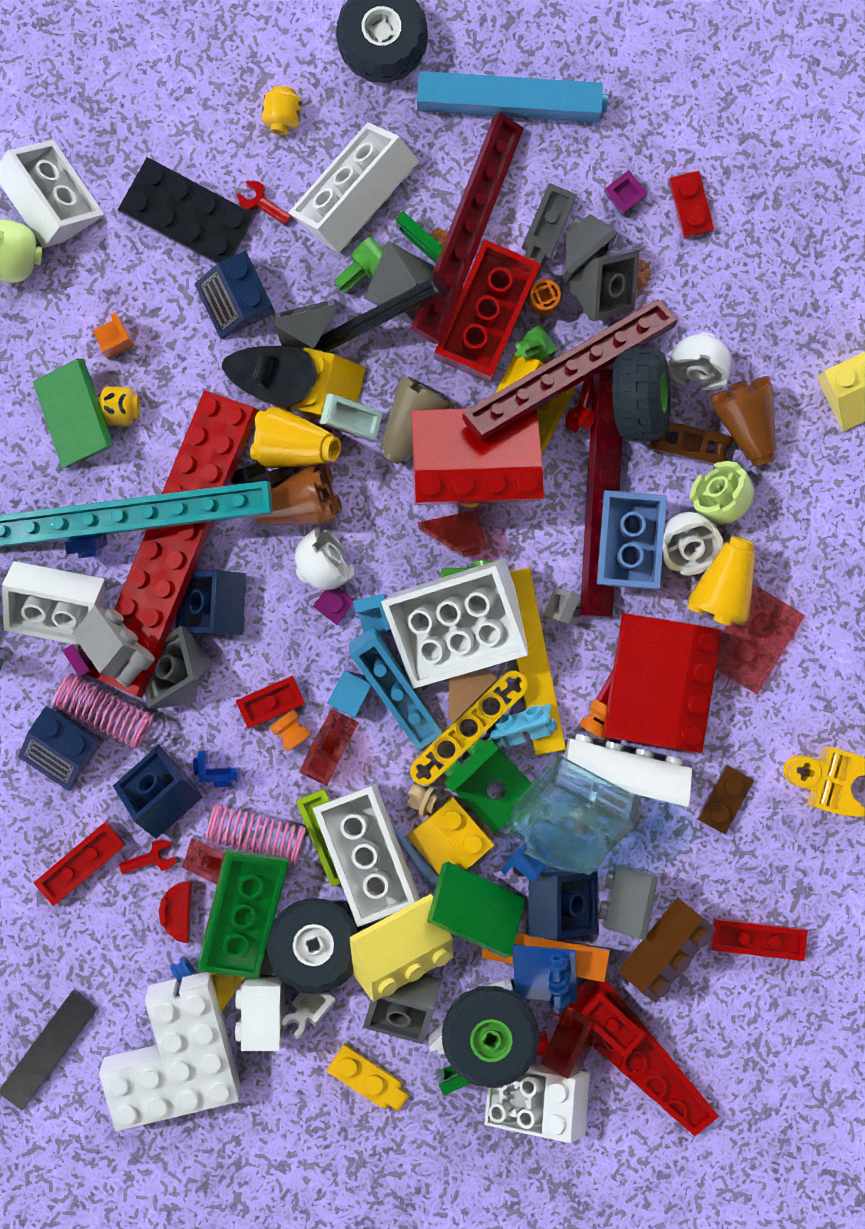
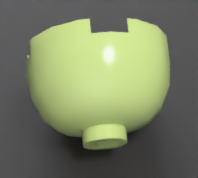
(17, 251)
(723, 493)

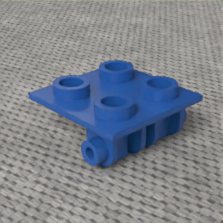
(545, 975)

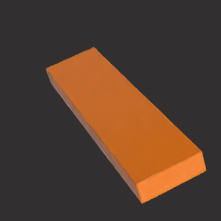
(590, 960)

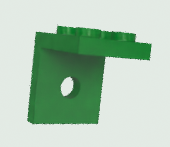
(476, 771)

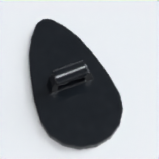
(272, 373)

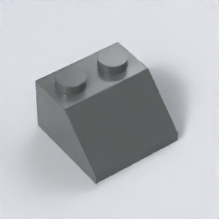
(628, 900)
(406, 1011)

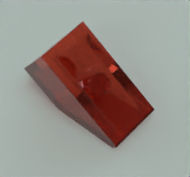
(456, 532)
(328, 747)
(204, 860)
(569, 1043)

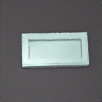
(351, 417)

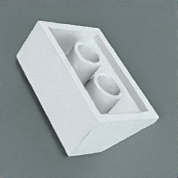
(47, 192)
(48, 601)

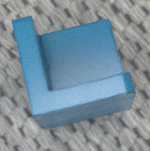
(372, 613)
(349, 694)

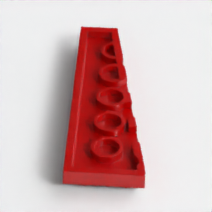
(650, 1065)

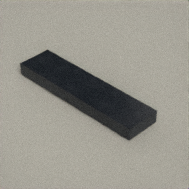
(48, 1049)

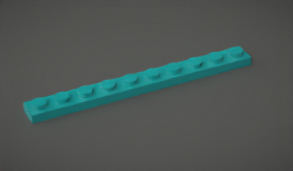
(136, 514)

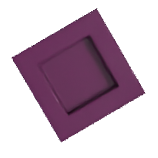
(625, 192)
(334, 604)
(78, 659)

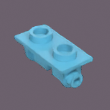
(510, 728)

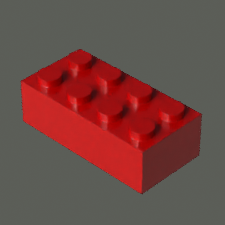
(487, 311)

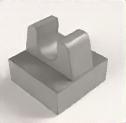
(562, 606)

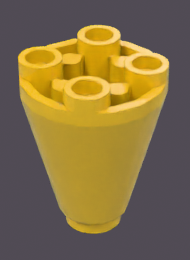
(291, 441)
(727, 584)

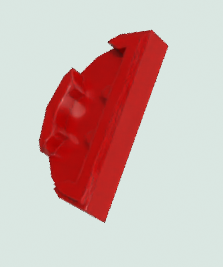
(176, 911)

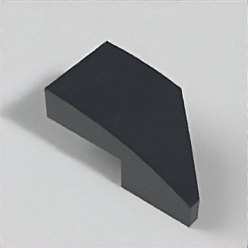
(257, 473)

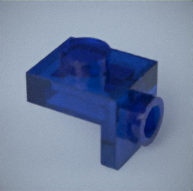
(85, 546)
(220, 776)

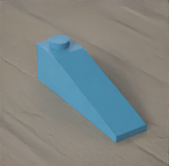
(394, 687)

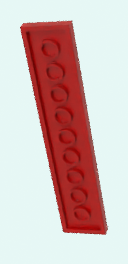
(171, 553)

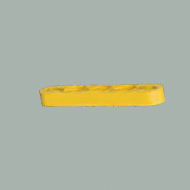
(462, 742)

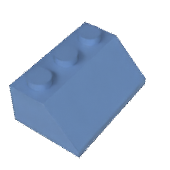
(631, 540)

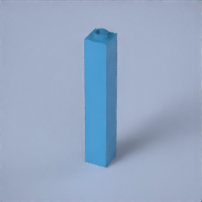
(511, 96)

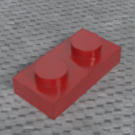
(691, 204)
(270, 702)
(613, 1024)

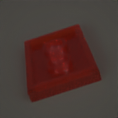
(753, 649)

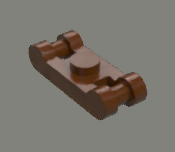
(692, 444)

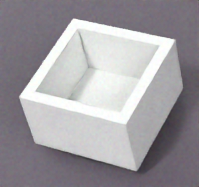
(261, 1014)

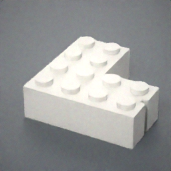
(188, 1066)

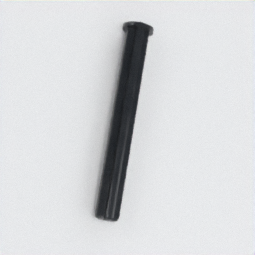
(383, 313)

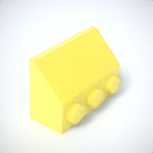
(845, 391)
(399, 950)

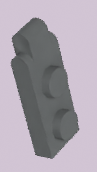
(548, 223)

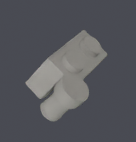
(112, 645)

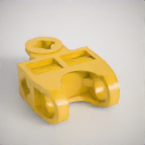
(829, 780)

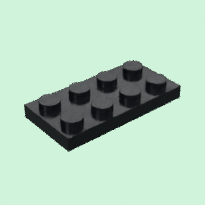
(185, 212)

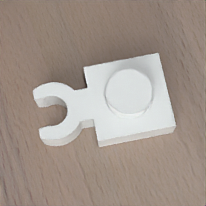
(308, 1008)

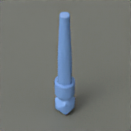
(424, 869)

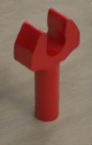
(262, 203)
(582, 415)
(150, 858)

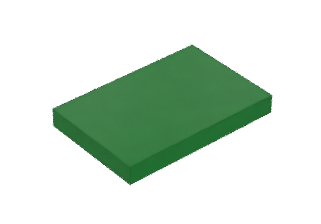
(72, 413)
(476, 910)

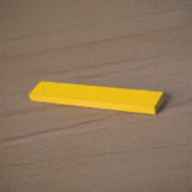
(536, 665)

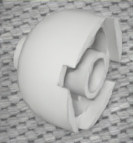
(701, 360)
(690, 543)
(320, 561)

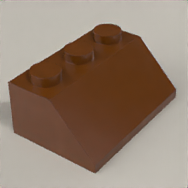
(667, 950)

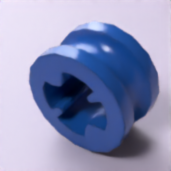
(182, 969)

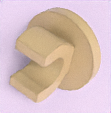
(423, 800)

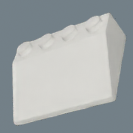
(457, 623)

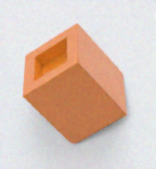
(113, 337)

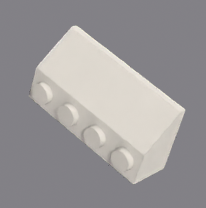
(354, 186)
(633, 772)
(366, 854)

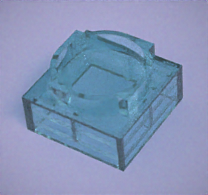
(572, 817)

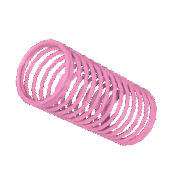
(61, 701)
(213, 826)

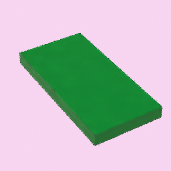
(242, 914)

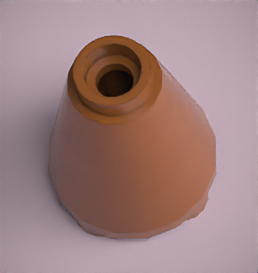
(749, 418)
(304, 499)

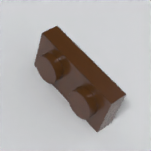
(725, 799)

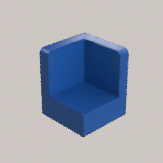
(525, 864)

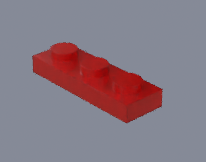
(79, 863)
(759, 939)

